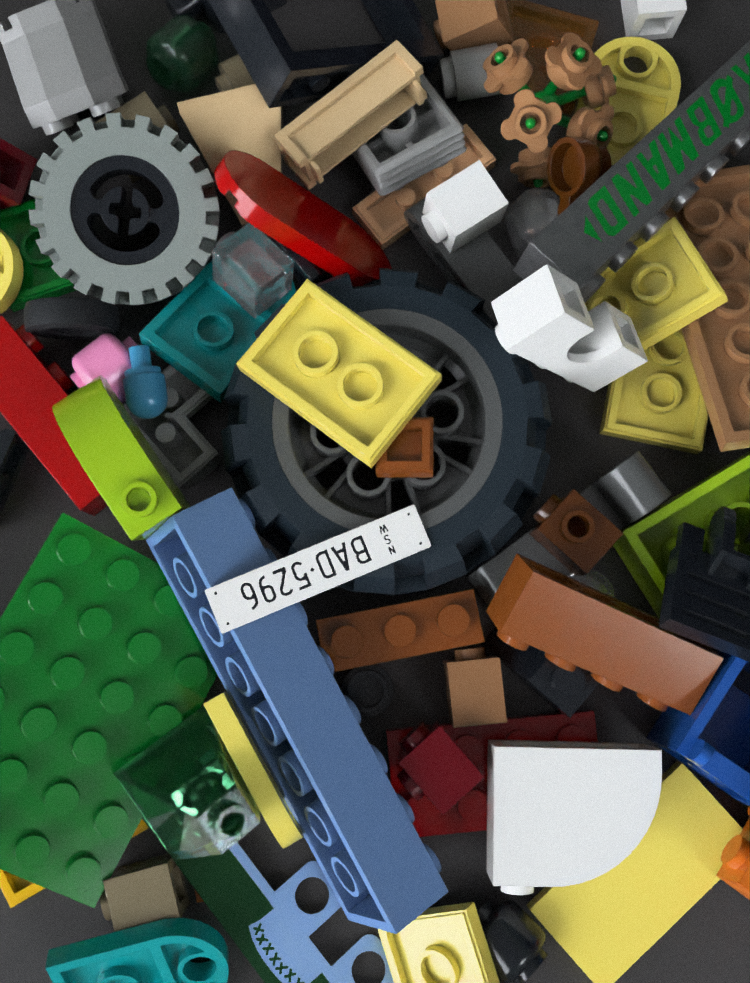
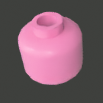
(103, 357)

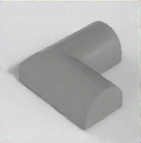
(174, 438)

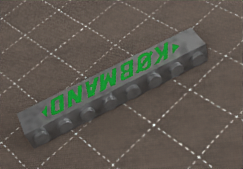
(647, 181)

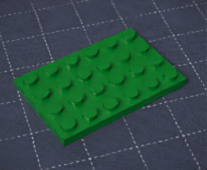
(88, 681)

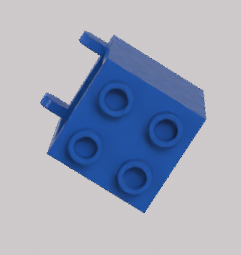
(715, 735)

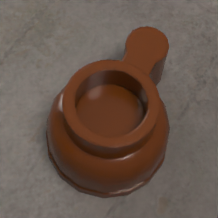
(574, 167)

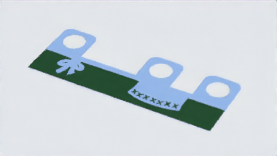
(268, 922)

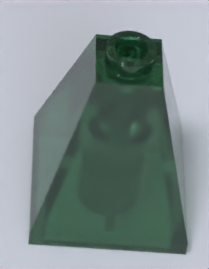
(191, 790)

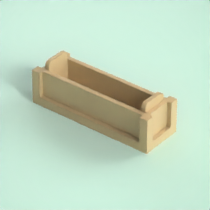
(351, 114)

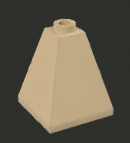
(234, 121)

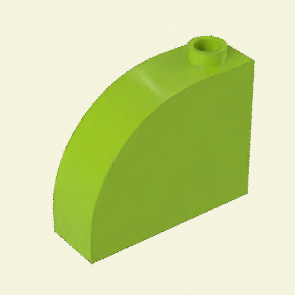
(118, 459)

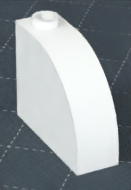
(566, 809)

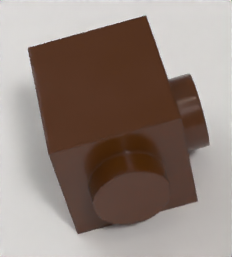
(574, 531)

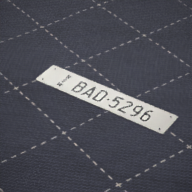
(317, 568)

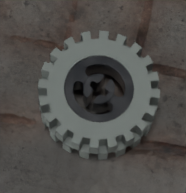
(69, 205)

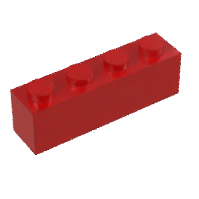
(26, 401)

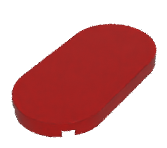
(299, 219)

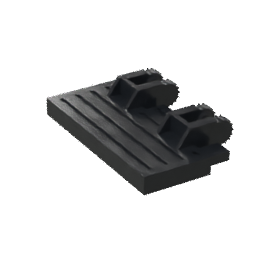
(710, 590)

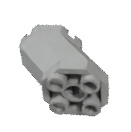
(62, 63)

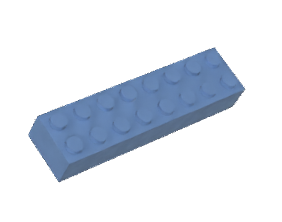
(301, 723)

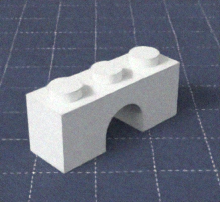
(551, 327)

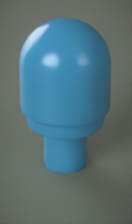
(144, 385)

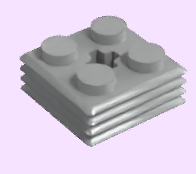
(412, 144)

